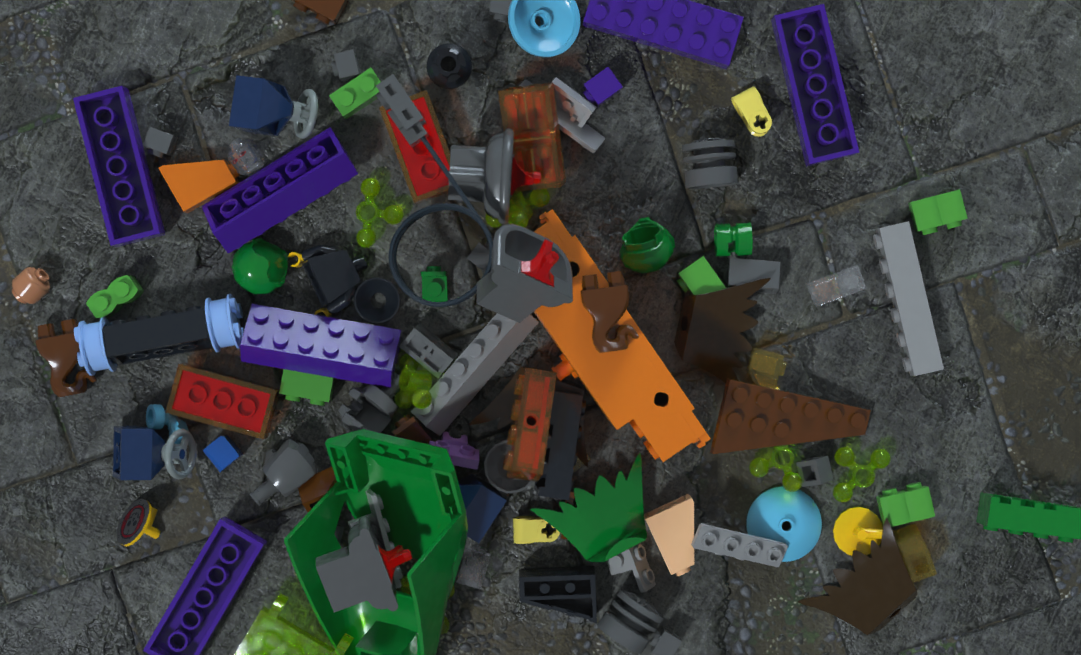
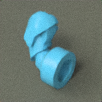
(157, 418)

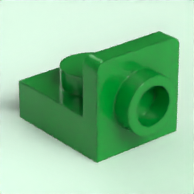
(434, 284)

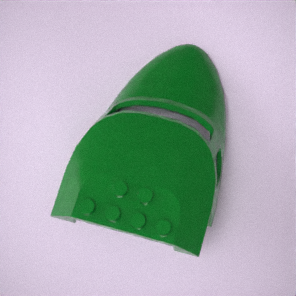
(423, 515)

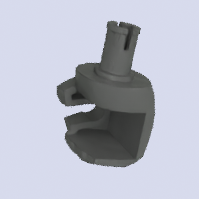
(371, 407)
(285, 470)

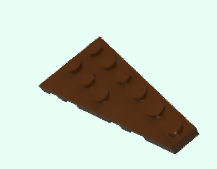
(770, 417)

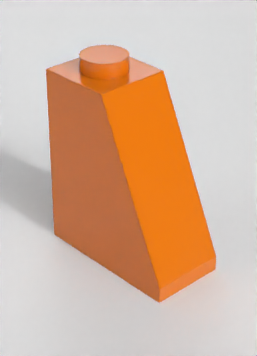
(199, 181)

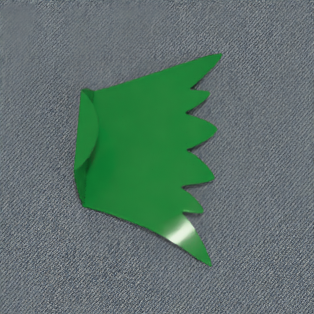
(603, 523)

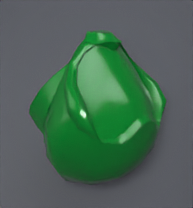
(646, 246)
(260, 266)

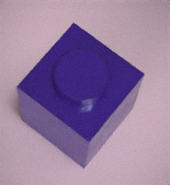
(601, 87)

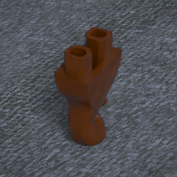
(606, 309)
(62, 357)

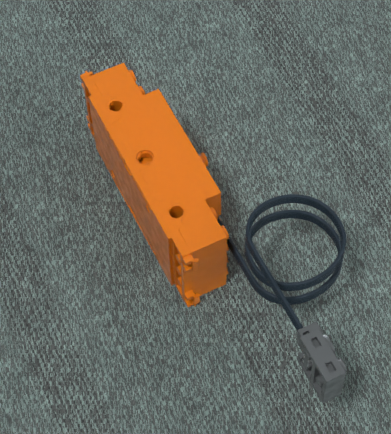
(617, 380)

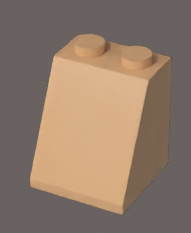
(674, 532)

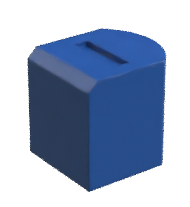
(222, 452)

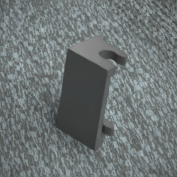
(748, 270)
(428, 350)

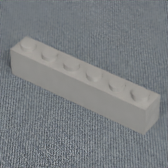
(908, 298)
(473, 370)

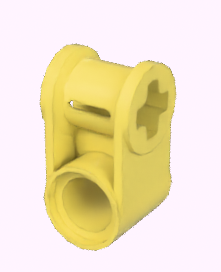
(751, 107)
(530, 530)

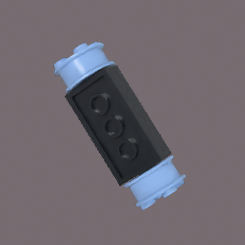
(121, 342)

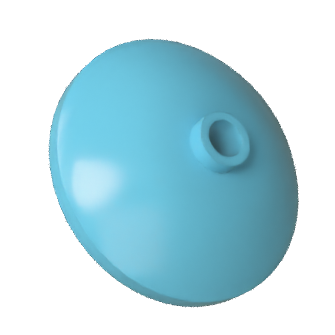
(557, 29)
(779, 505)

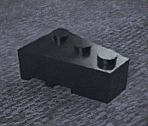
(560, 589)

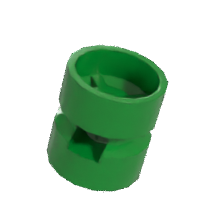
(733, 239)

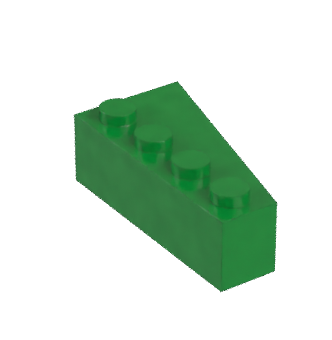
(1029, 516)

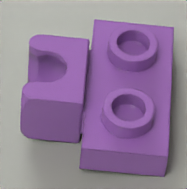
(458, 450)

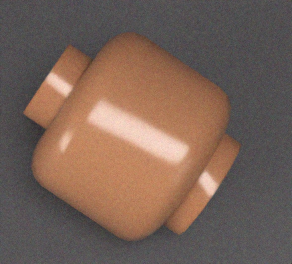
(30, 285)

